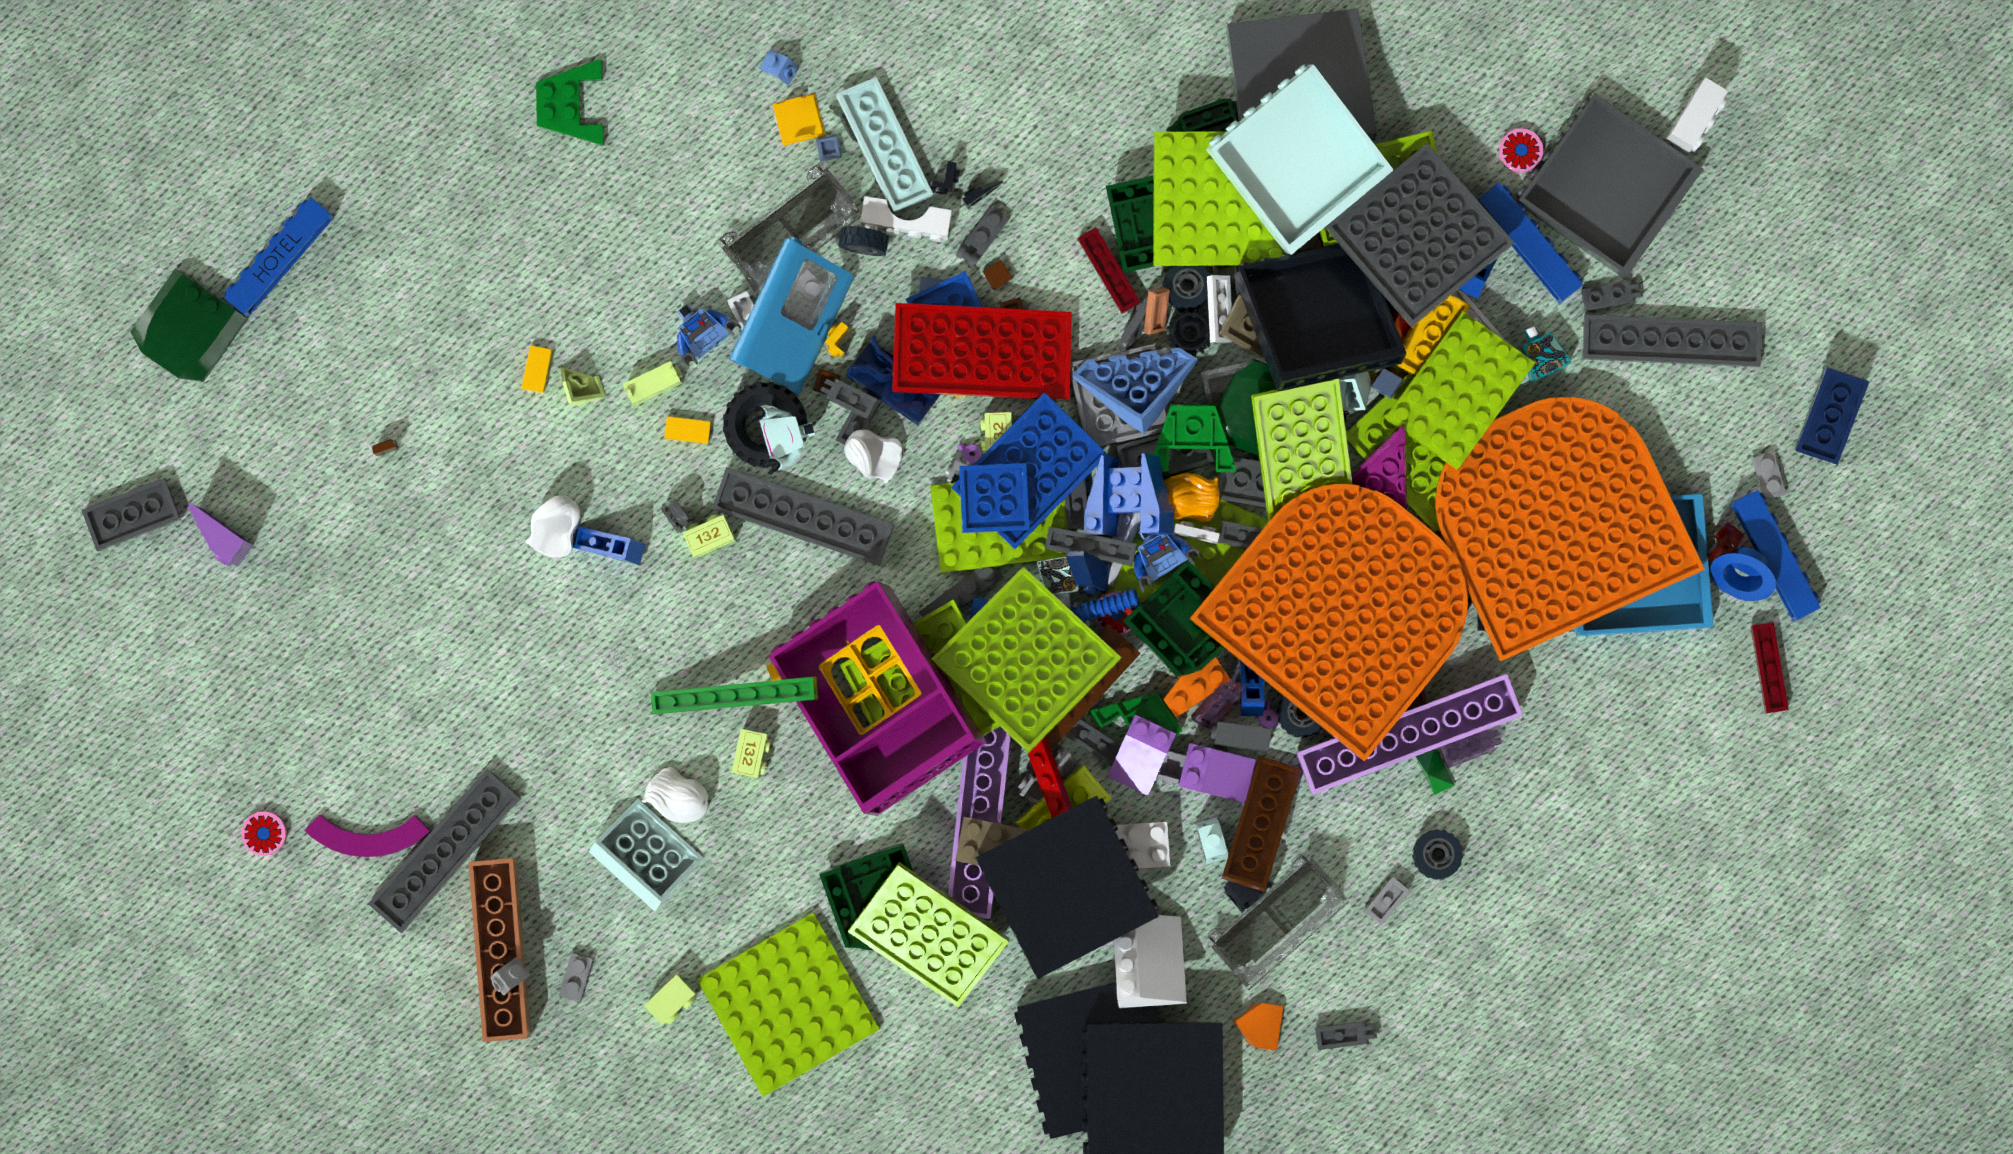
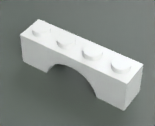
(933, 223)

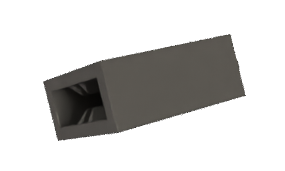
(1240, 737)

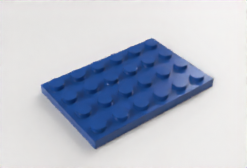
(1055, 456)

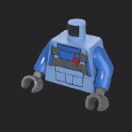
(702, 332)
(1160, 556)

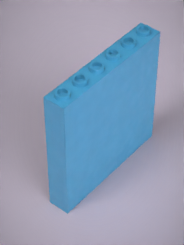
(1676, 607)

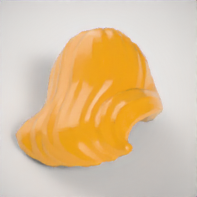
(1193, 496)

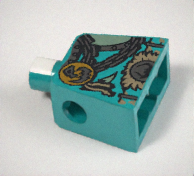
(1545, 353)

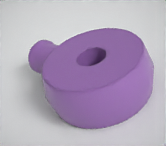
(967, 450)
(1268, 711)

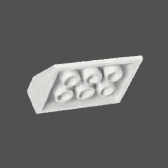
(1151, 964)

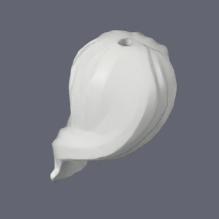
(874, 454)
(554, 526)
(677, 797)

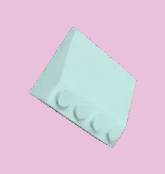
(645, 854)

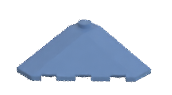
(1136, 386)

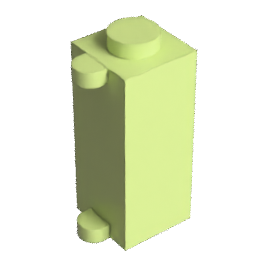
(653, 383)

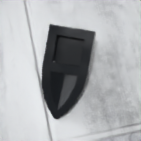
(974, 195)

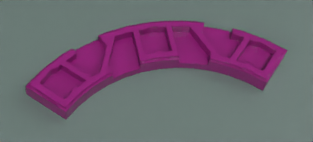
(367, 845)

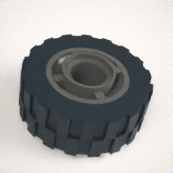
(863, 240)
(1183, 298)
(1292, 723)
(1451, 854)

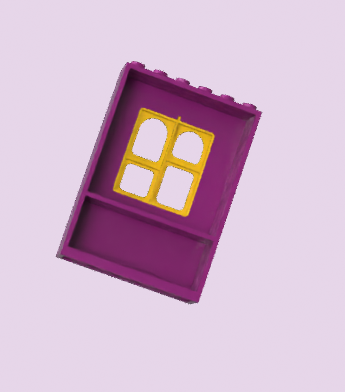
(907, 743)

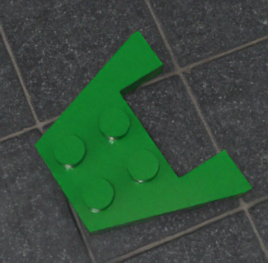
(560, 103)
(1194, 428)
(1148, 707)

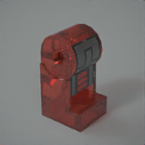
(1727, 541)

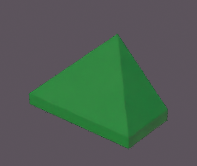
(1435, 771)

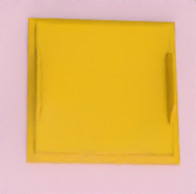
(799, 119)

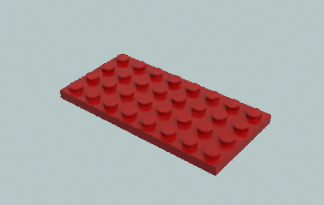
(981, 351)

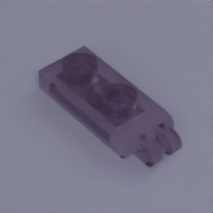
(1217, 703)
(1469, 747)

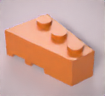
(1195, 687)

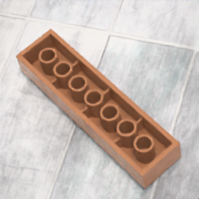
(497, 942)

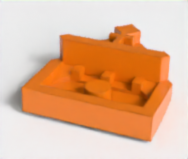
(1261, 1025)

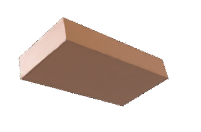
(1156, 310)

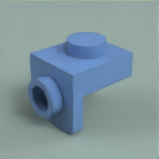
(779, 66)

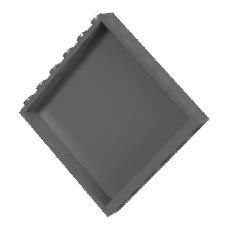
(1274, 48)
(1608, 185)

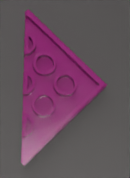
(1386, 469)

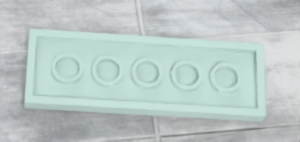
(884, 144)

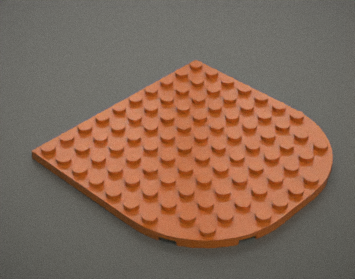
(1559, 522)
(1342, 609)

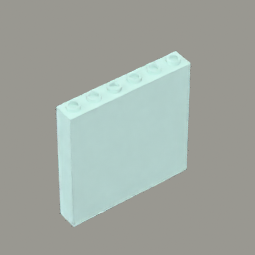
(1299, 158)

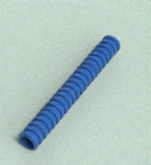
(1107, 605)

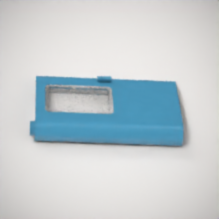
(792, 316)

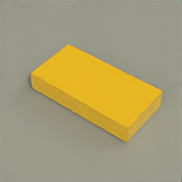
(536, 369)
(687, 430)

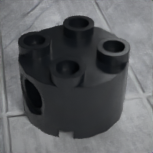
(1244, 896)

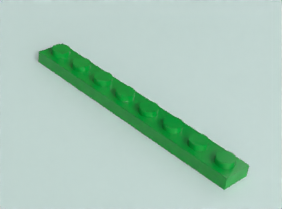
(734, 695)

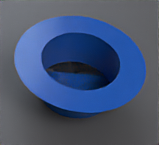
(1755, 587)

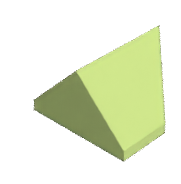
(581, 387)

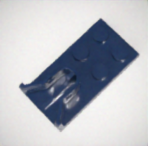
(875, 372)
(1831, 415)

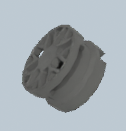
(678, 514)

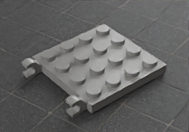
(1099, 420)

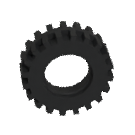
(739, 409)

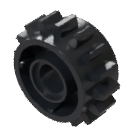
(1185, 321)

